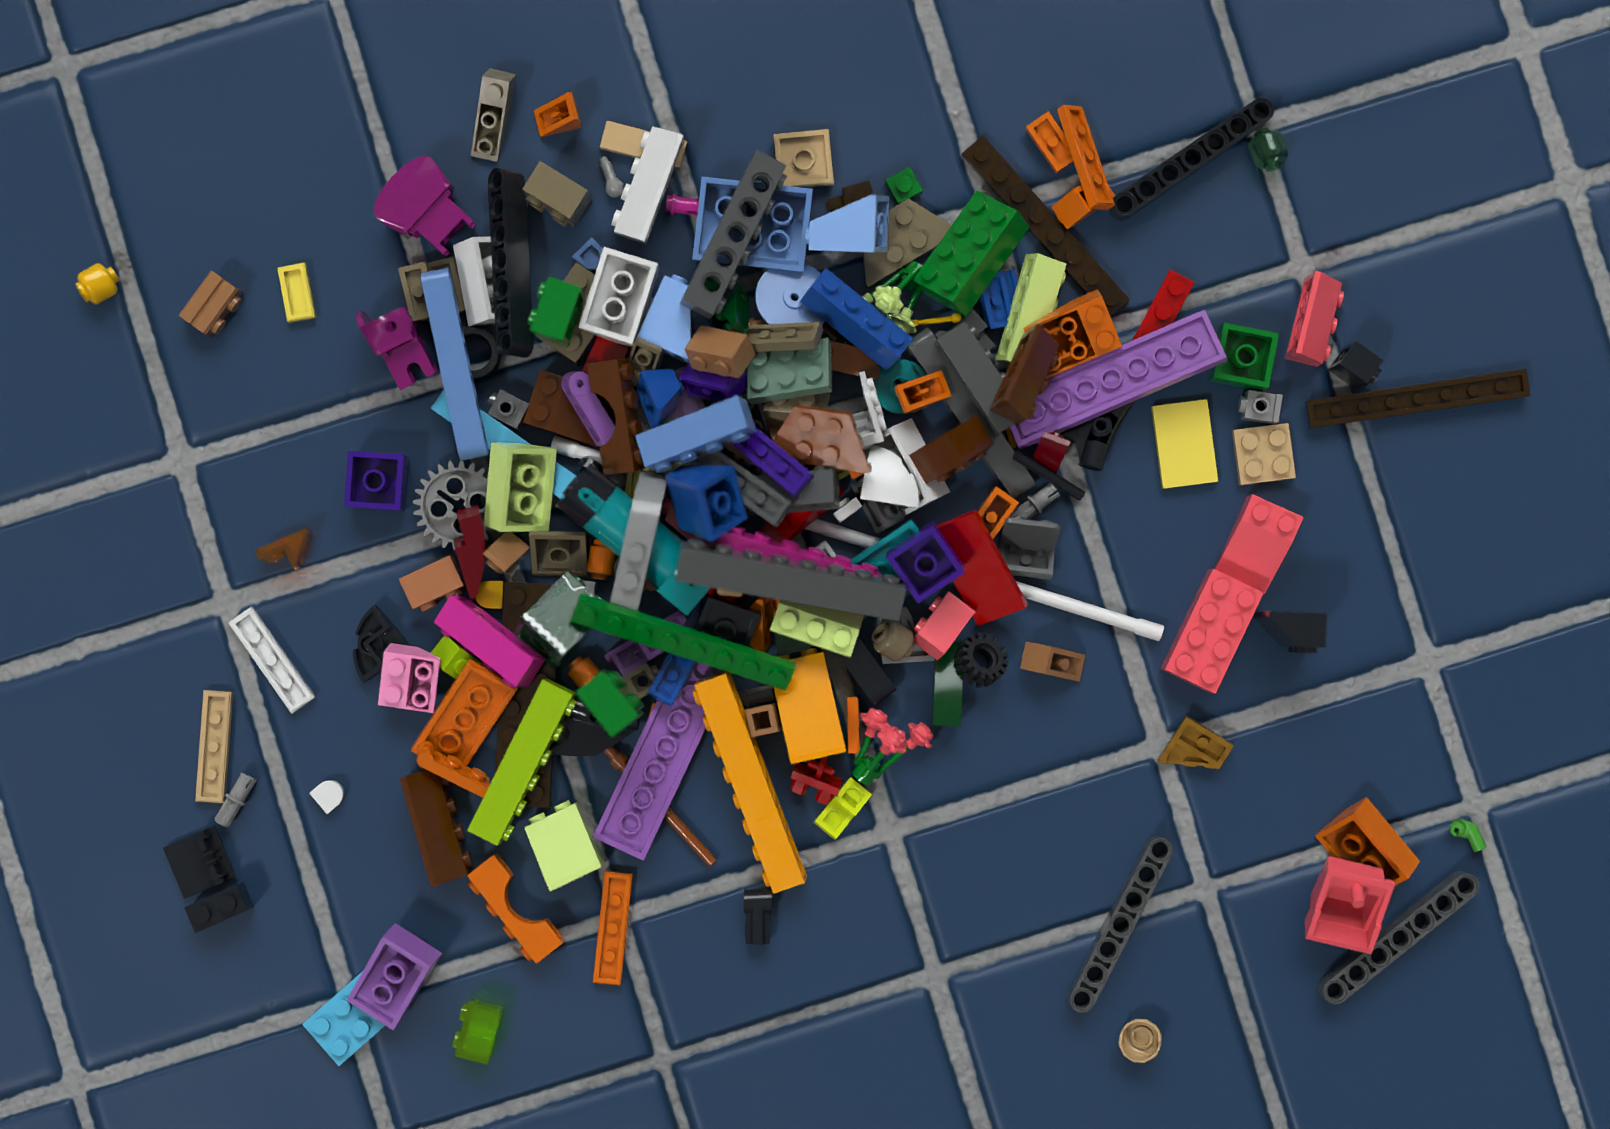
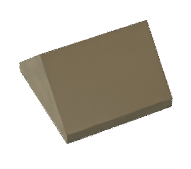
(559, 552)

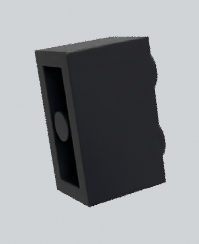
(1356, 365)
(219, 907)

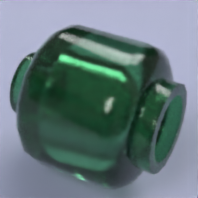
(1268, 149)

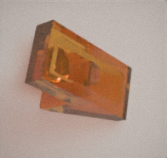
(294, 545)

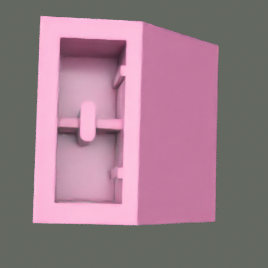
(409, 678)

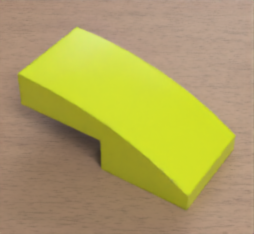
(842, 808)

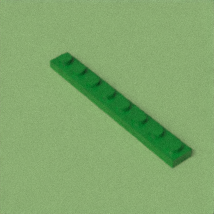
(682, 641)

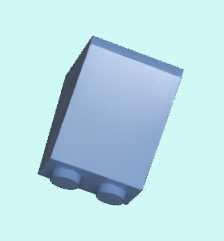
(852, 228)
(667, 321)

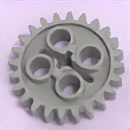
(443, 525)

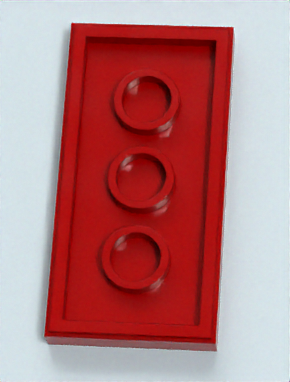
(987, 581)

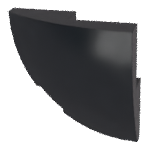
(375, 635)

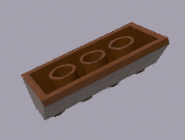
(436, 827)

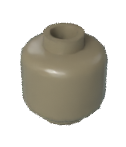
(893, 640)

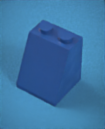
(706, 499)

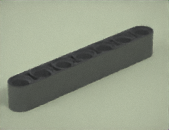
(999, 458)
(1411, 934)
(1119, 938)

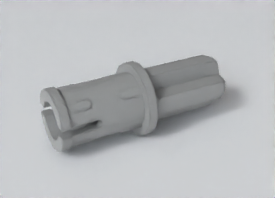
(1036, 502)
(235, 799)

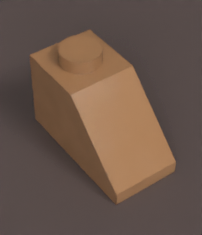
(1052, 661)

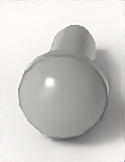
(614, 186)

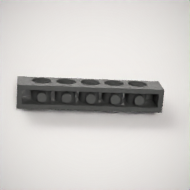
(760, 168)

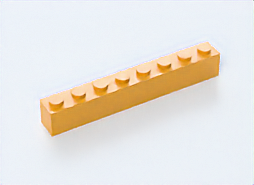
(750, 781)

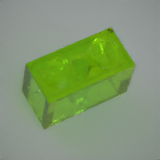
(479, 1030)

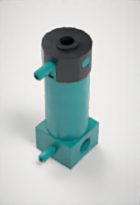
(604, 511)

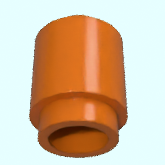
(600, 561)
(582, 671)

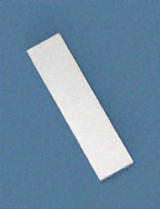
(272, 660)

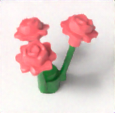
(892, 741)

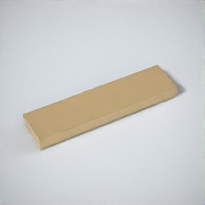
(214, 746)

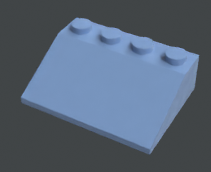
(782, 236)

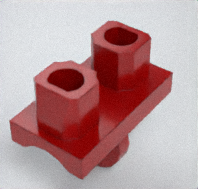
(818, 776)

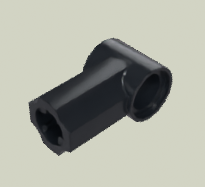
(757, 910)

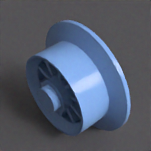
(780, 295)

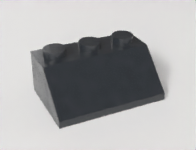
(1295, 630)

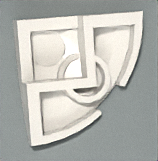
(889, 480)

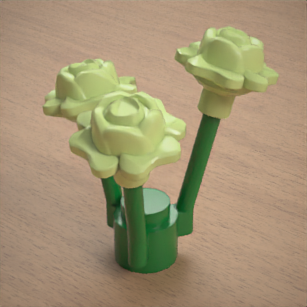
(889, 300)

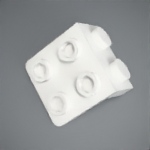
(870, 422)

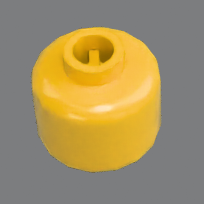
(97, 283)

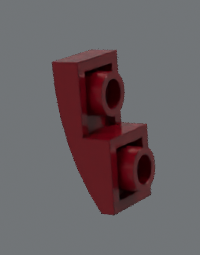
(1051, 450)

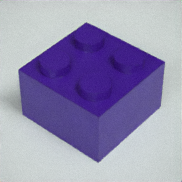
(376, 481)
(925, 561)

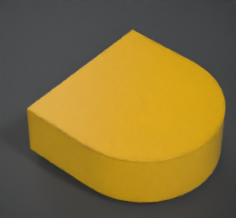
(491, 594)

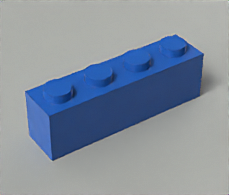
(856, 319)

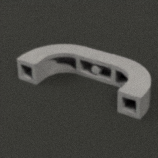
(638, 540)

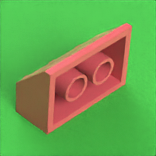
(1315, 319)

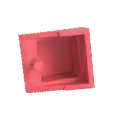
(1348, 905)

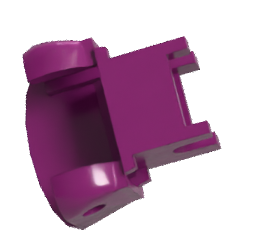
(420, 203)
(384, 337)

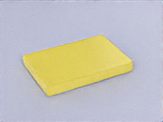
(1184, 444)

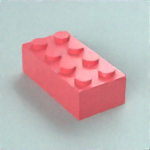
(1211, 631)

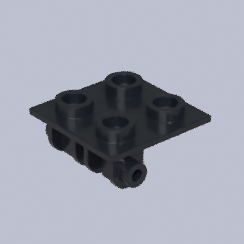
(199, 862)

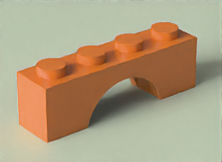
(535, 936)

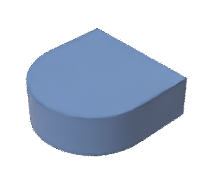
(589, 255)

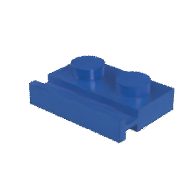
(998, 298)

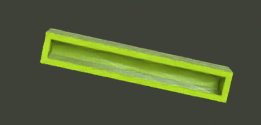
(521, 762)

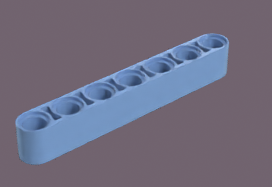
(454, 364)

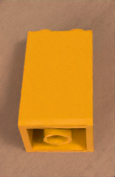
(809, 710)

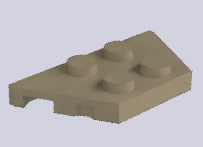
(910, 235)

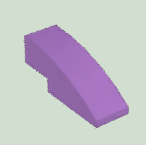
(633, 654)

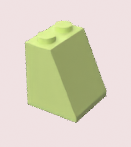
(564, 845)

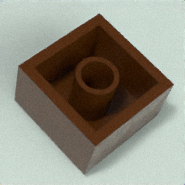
(952, 451)

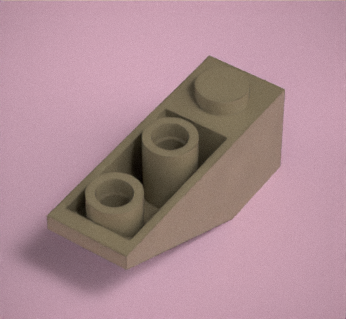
(492, 113)

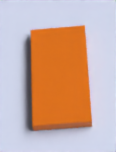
(466, 712)

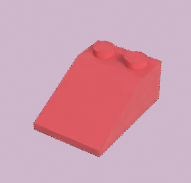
(1258, 542)

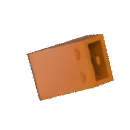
(1081, 330)

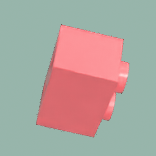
(942, 626)

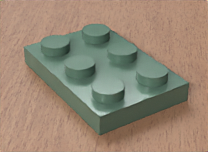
(789, 373)

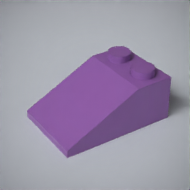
(394, 976)

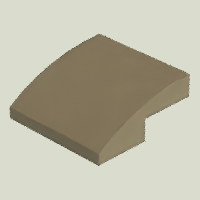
(413, 288)

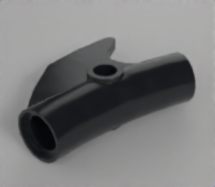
(1094, 444)
(586, 735)

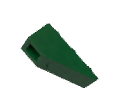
(735, 310)

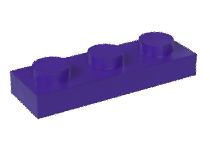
(775, 462)

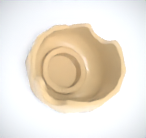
(1140, 1040)

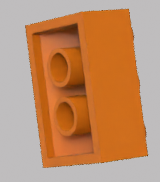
(1367, 838)

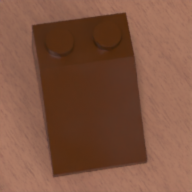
(553, 412)

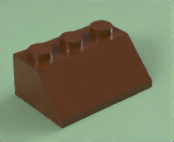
(1026, 375)

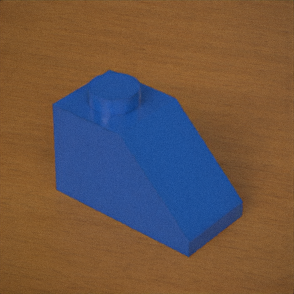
(658, 394)

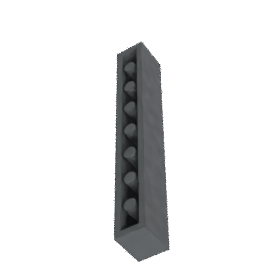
(790, 580)

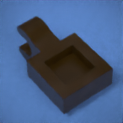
(851, 194)

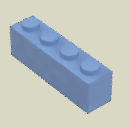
(696, 434)

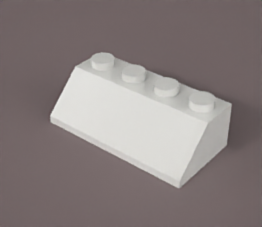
(649, 184)

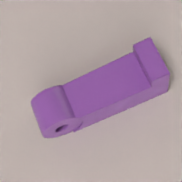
(588, 407)

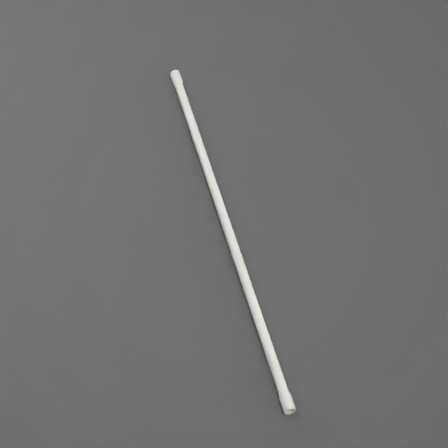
(1138, 626)

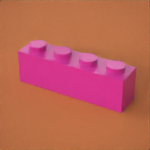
(489, 641)

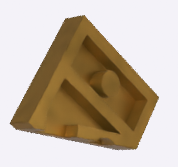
(1195, 746)

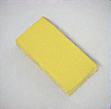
(296, 292)

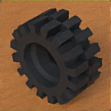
(990, 651)

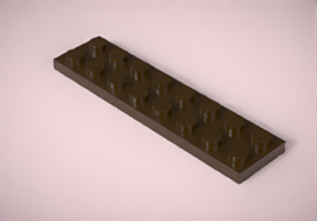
(516, 602)

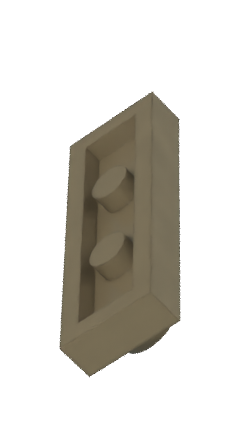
(785, 336)

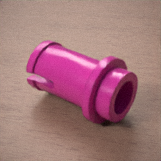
(681, 205)

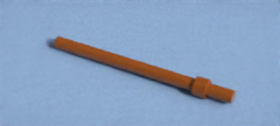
(619, 761)

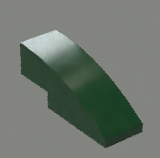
(947, 690)

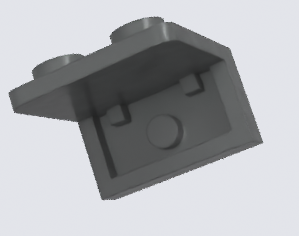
(1029, 547)

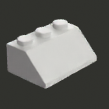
(476, 279)
(619, 297)
(902, 441)

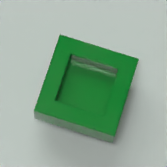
(903, 185)

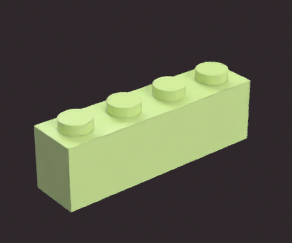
(1032, 299)

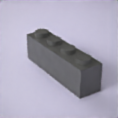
(974, 371)
(819, 494)

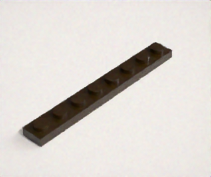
(1043, 223)
(1417, 398)

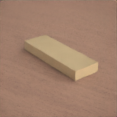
(627, 141)

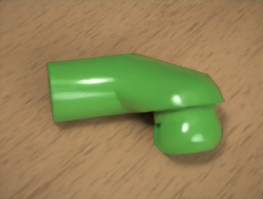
(1469, 831)

